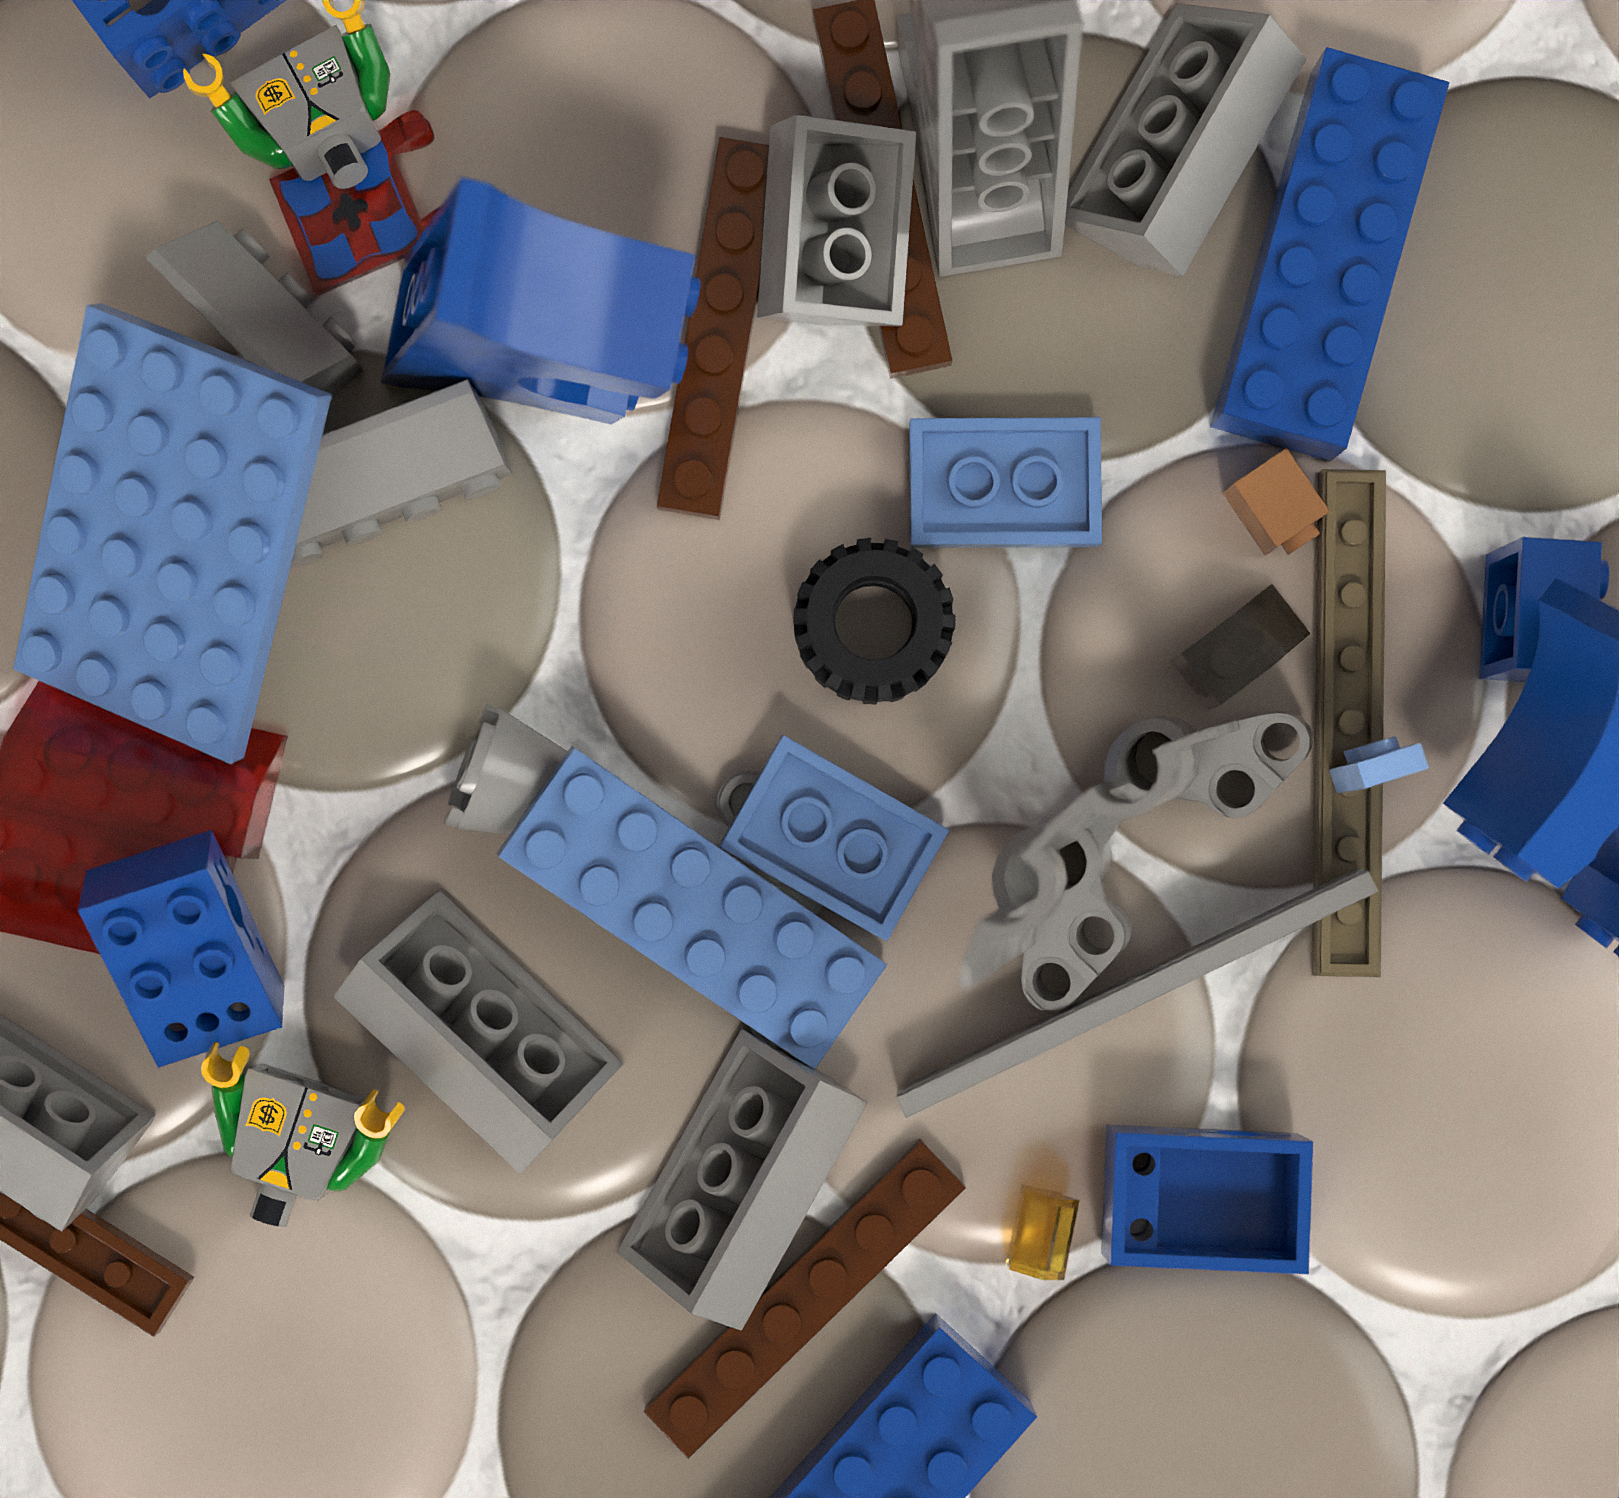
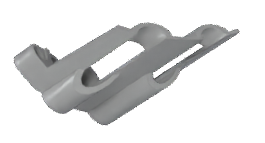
(1029, 877)

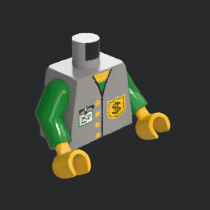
(309, 104)
(293, 1132)

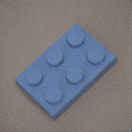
(1005, 482)
(833, 837)

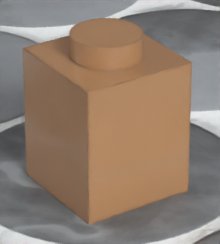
(1277, 504)

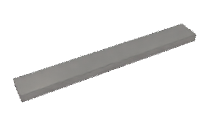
(1135, 991)

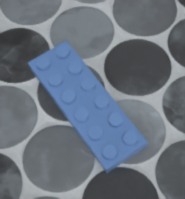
(691, 908)

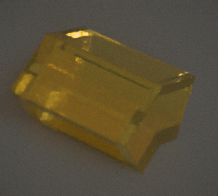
(1042, 1233)

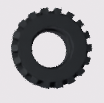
(885, 567)

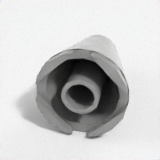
(500, 774)

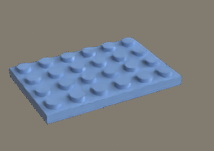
(169, 530)

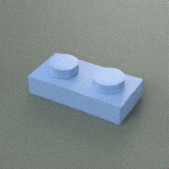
(1377, 764)

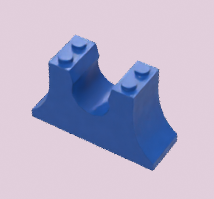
(538, 309)
(1553, 769)

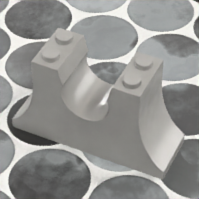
(993, 124)

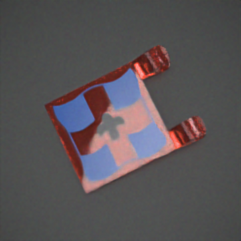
(358, 227)

